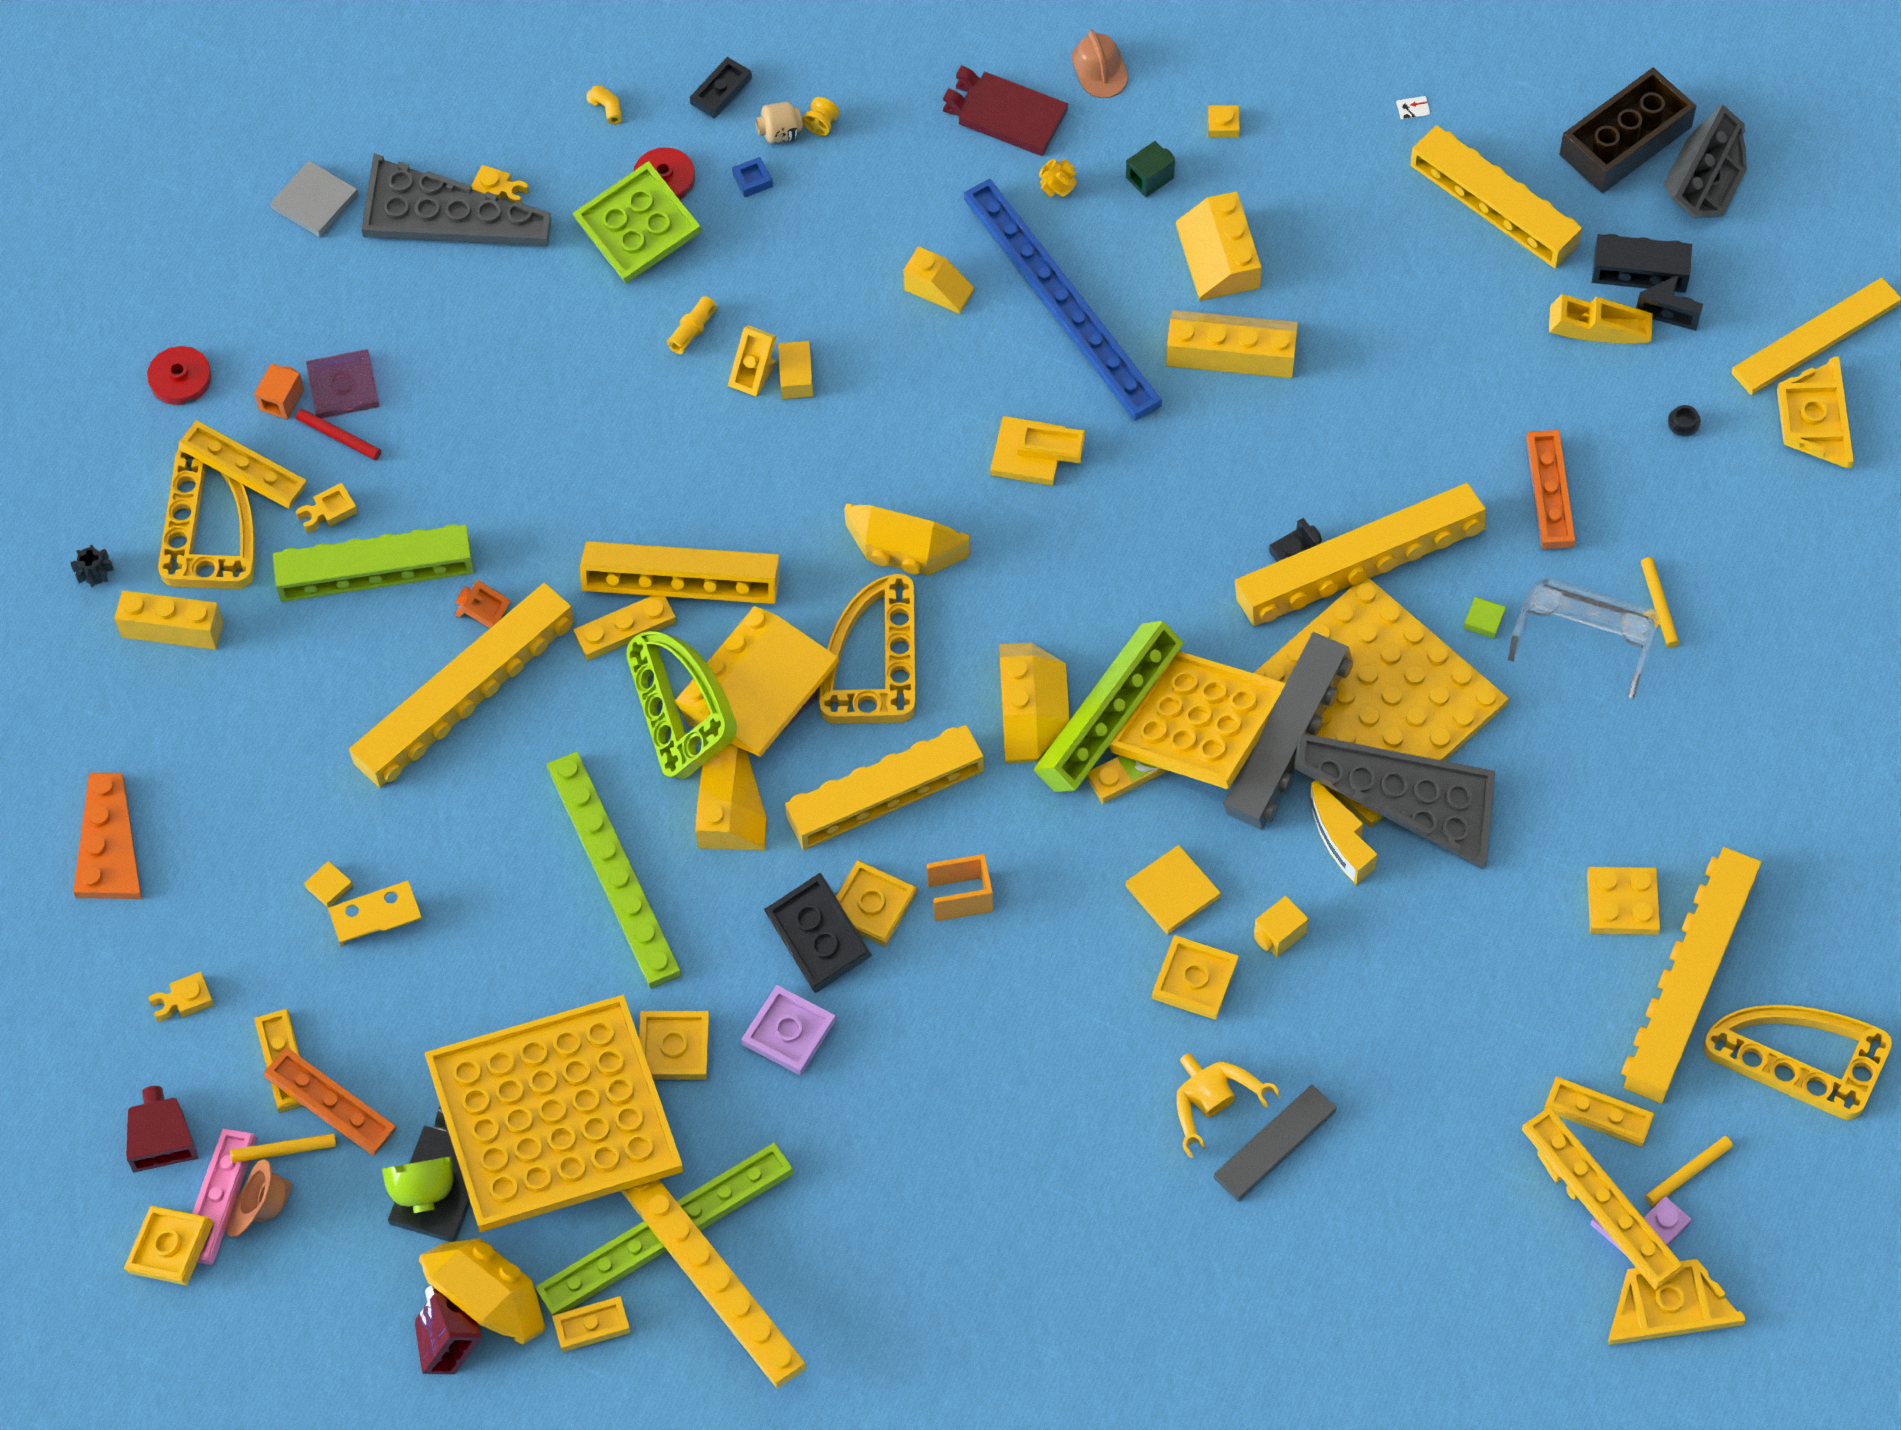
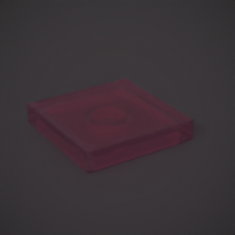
(342, 384)

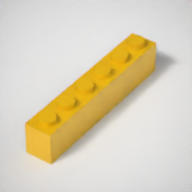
(1496, 196)
(680, 572)
(884, 786)

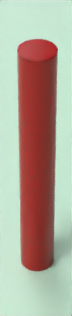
(338, 434)

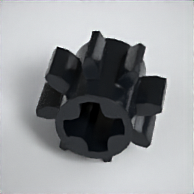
(92, 566)

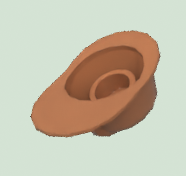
(1099, 65)
(259, 1199)

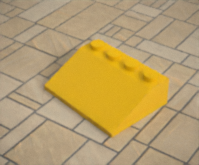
(766, 676)

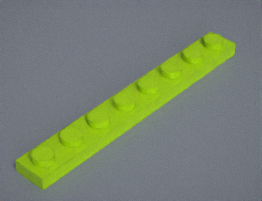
(613, 870)
(641, 1245)

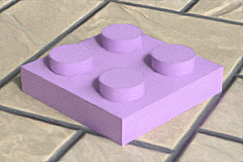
(788, 1030)

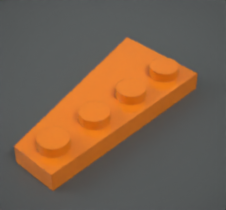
(106, 846)

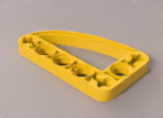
(187, 561)
(884, 698)
(1803, 1073)

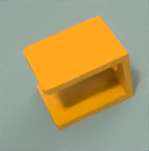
(957, 871)

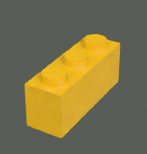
(169, 620)

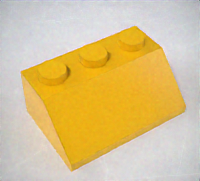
(1219, 247)

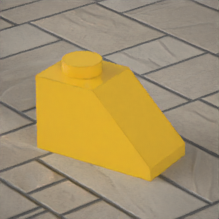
(936, 280)

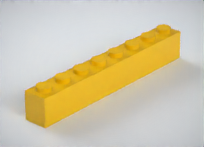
(1360, 554)
(462, 685)
(1691, 975)

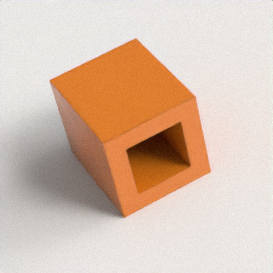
(279, 391)

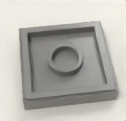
(314, 198)

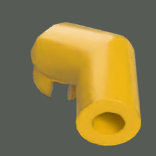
(602, 95)

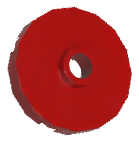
(678, 165)
(181, 387)

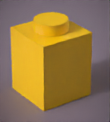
(1280, 926)

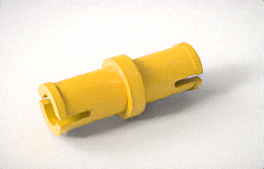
(692, 325)

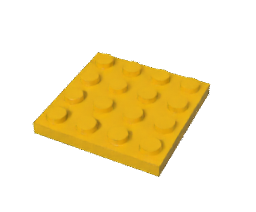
(1199, 720)

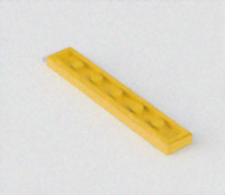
(1816, 336)
(1603, 1198)

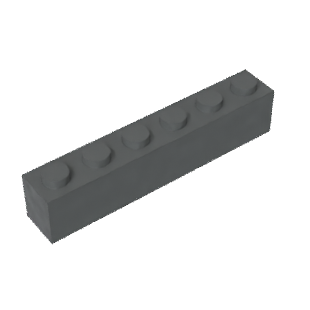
(1296, 711)

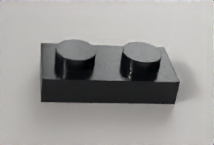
(720, 87)

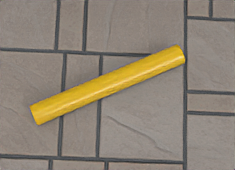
(1659, 602)
(282, 1148)
(1688, 1171)

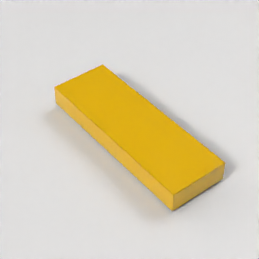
(275, 1034)
(1599, 1111)

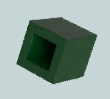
(1150, 168)

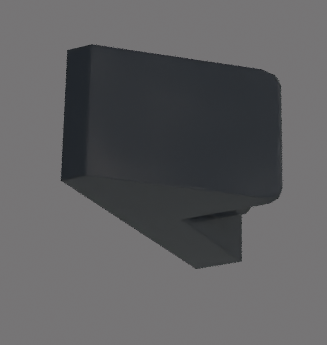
(1670, 308)

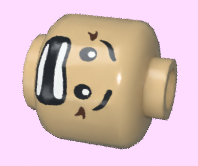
(779, 122)

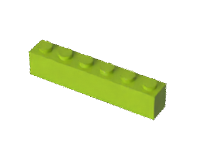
(373, 562)
(1108, 706)

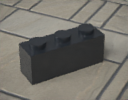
(1640, 262)

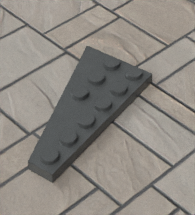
(433, 207)
(1425, 795)

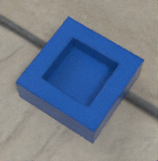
(752, 177)

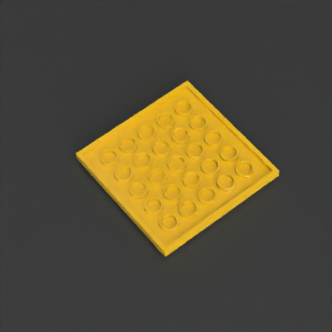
(1403, 686)
(553, 1113)

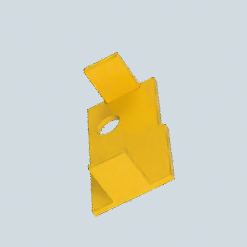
(375, 913)

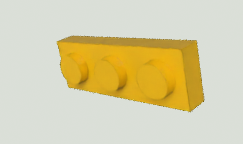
(623, 625)

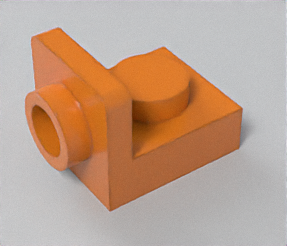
(481, 604)

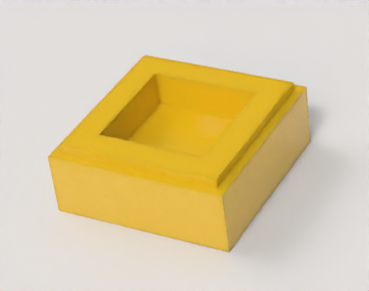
(328, 884)

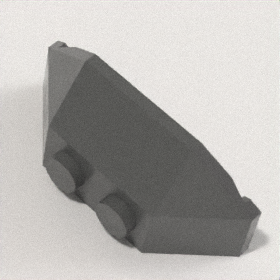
(1709, 166)

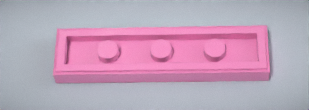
(221, 1189)

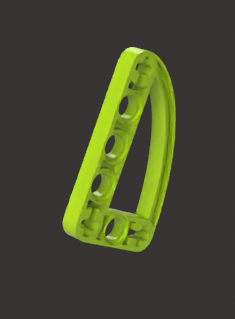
(679, 755)

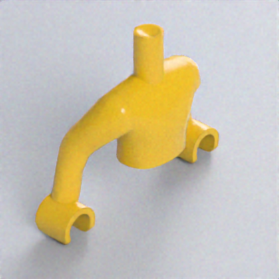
(1211, 1093)

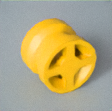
(820, 116)

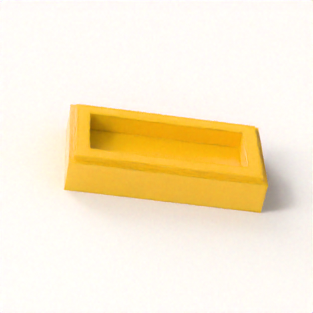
(1051, 442)

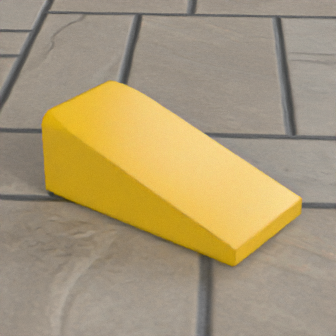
(795, 370)

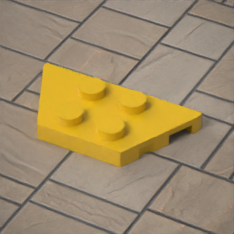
(1816, 414)
(1679, 1307)

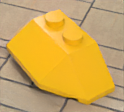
(905, 540)
(1032, 700)
(485, 1287)

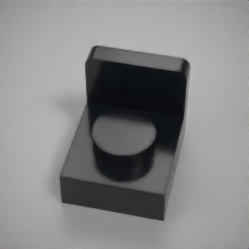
(1296, 541)

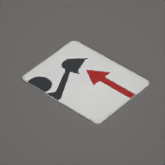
(1413, 107)

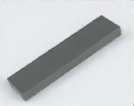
(1275, 1142)

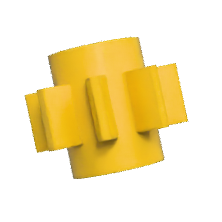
(1057, 177)

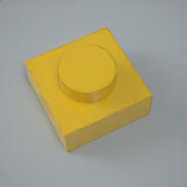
(1223, 121)

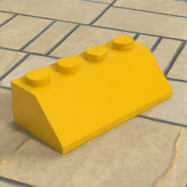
(1231, 344)

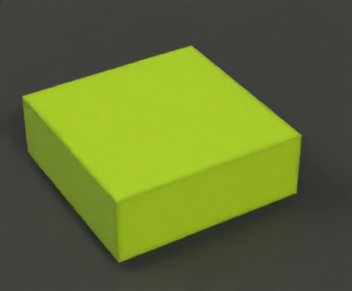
(1484, 617)

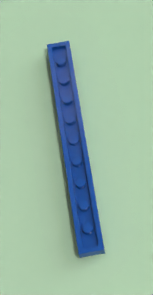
(1063, 300)

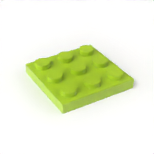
(637, 222)

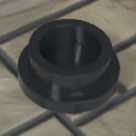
(1684, 420)

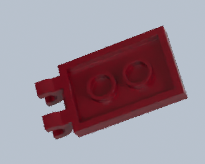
(1005, 110)

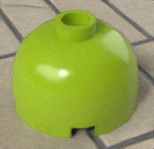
(419, 1183)

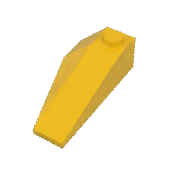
(730, 804)

